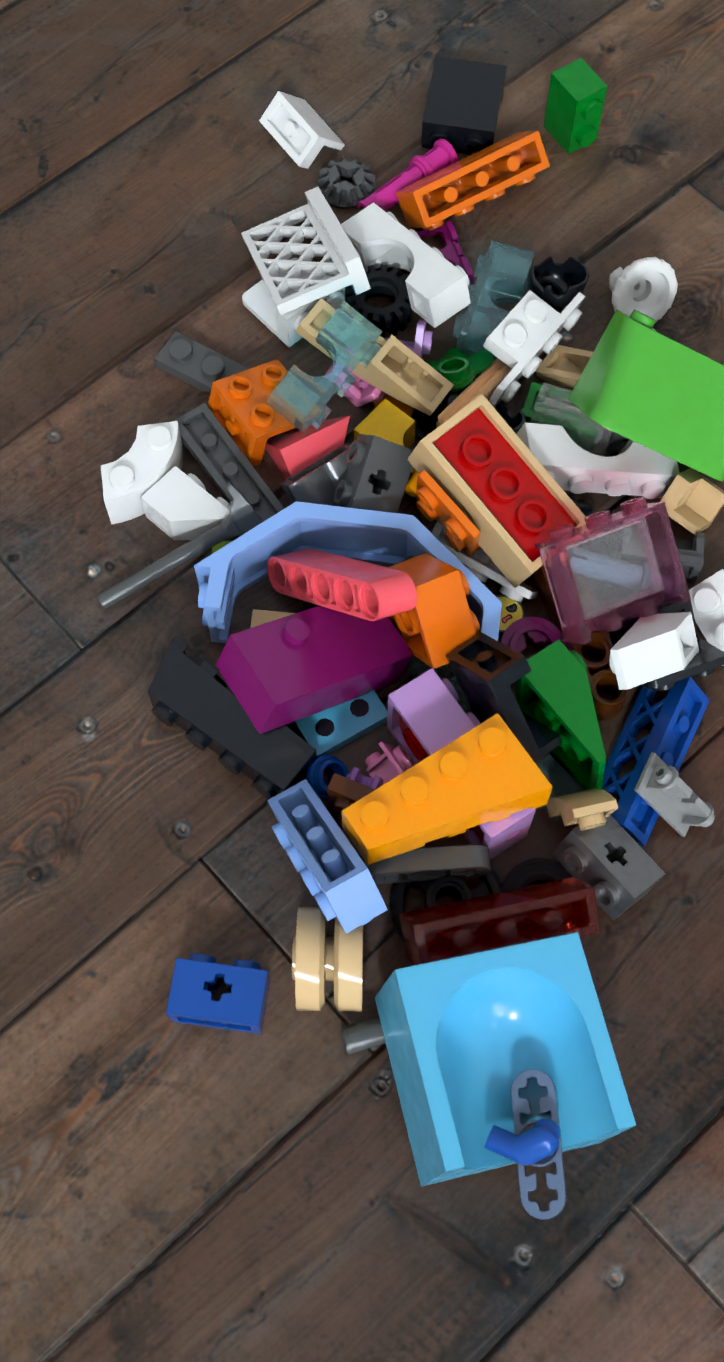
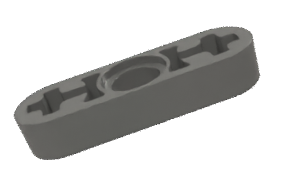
(432, 864)

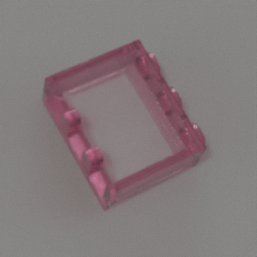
(612, 568)

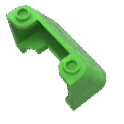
(656, 393)

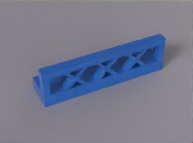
(671, 735)

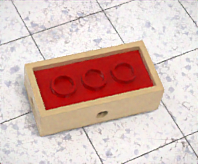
(496, 486)

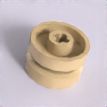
(326, 958)

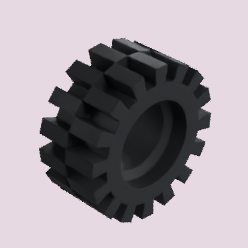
(389, 285)

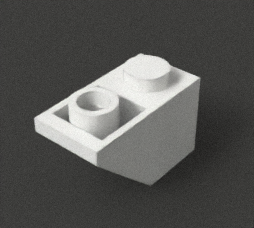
(183, 506)
(654, 649)

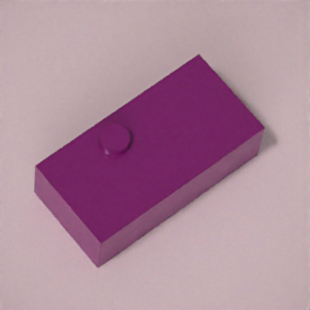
(310, 664)

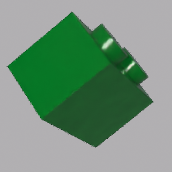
(574, 105)

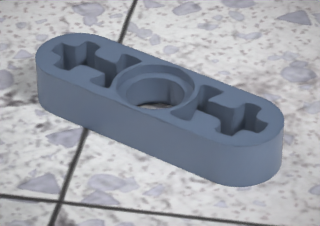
(530, 1183)

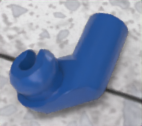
(528, 1146)

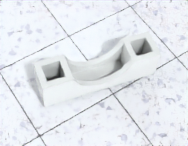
(434, 284)
(631, 472)

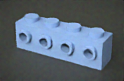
(325, 858)

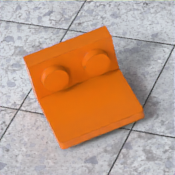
(242, 408)
(437, 505)

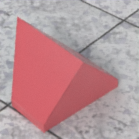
(297, 450)

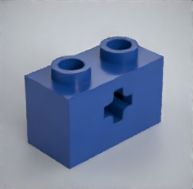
(194, 1004)

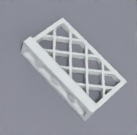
(328, 242)

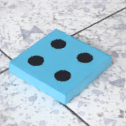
(342, 724)

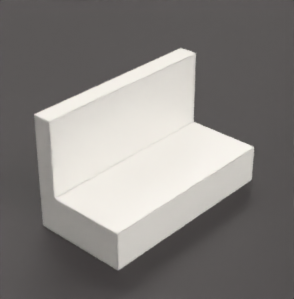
(298, 128)

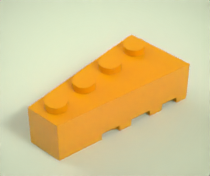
(454, 789)

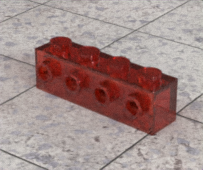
(500, 920)

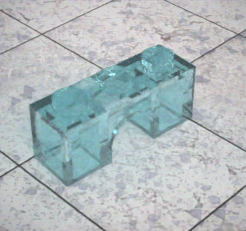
(500, 279)
(349, 341)

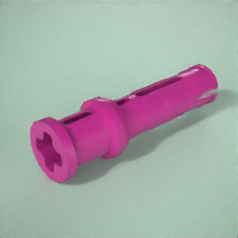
(419, 167)

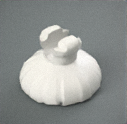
(645, 286)

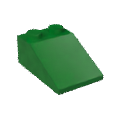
(562, 700)

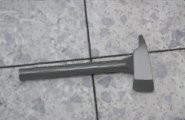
(240, 520)

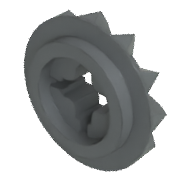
(343, 193)

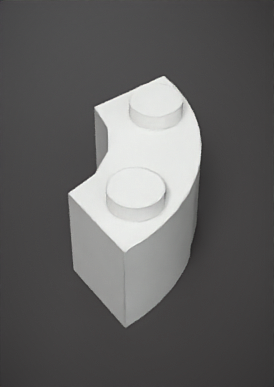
(151, 456)

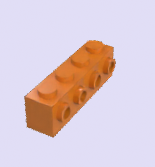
(473, 180)

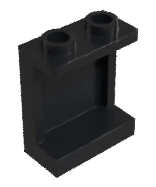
(463, 104)
(485, 676)

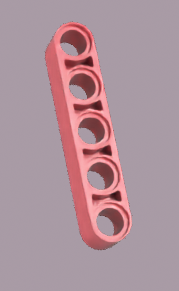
(342, 583)

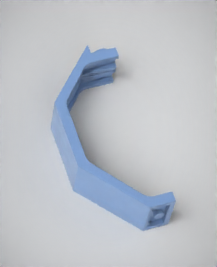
(343, 531)

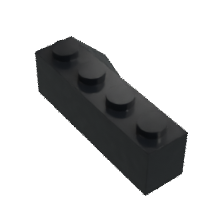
(215, 719)

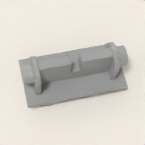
(672, 797)

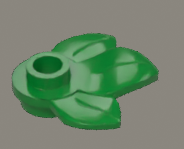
(460, 368)

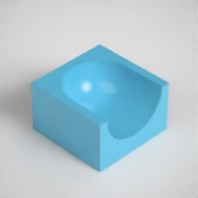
(478, 1021)

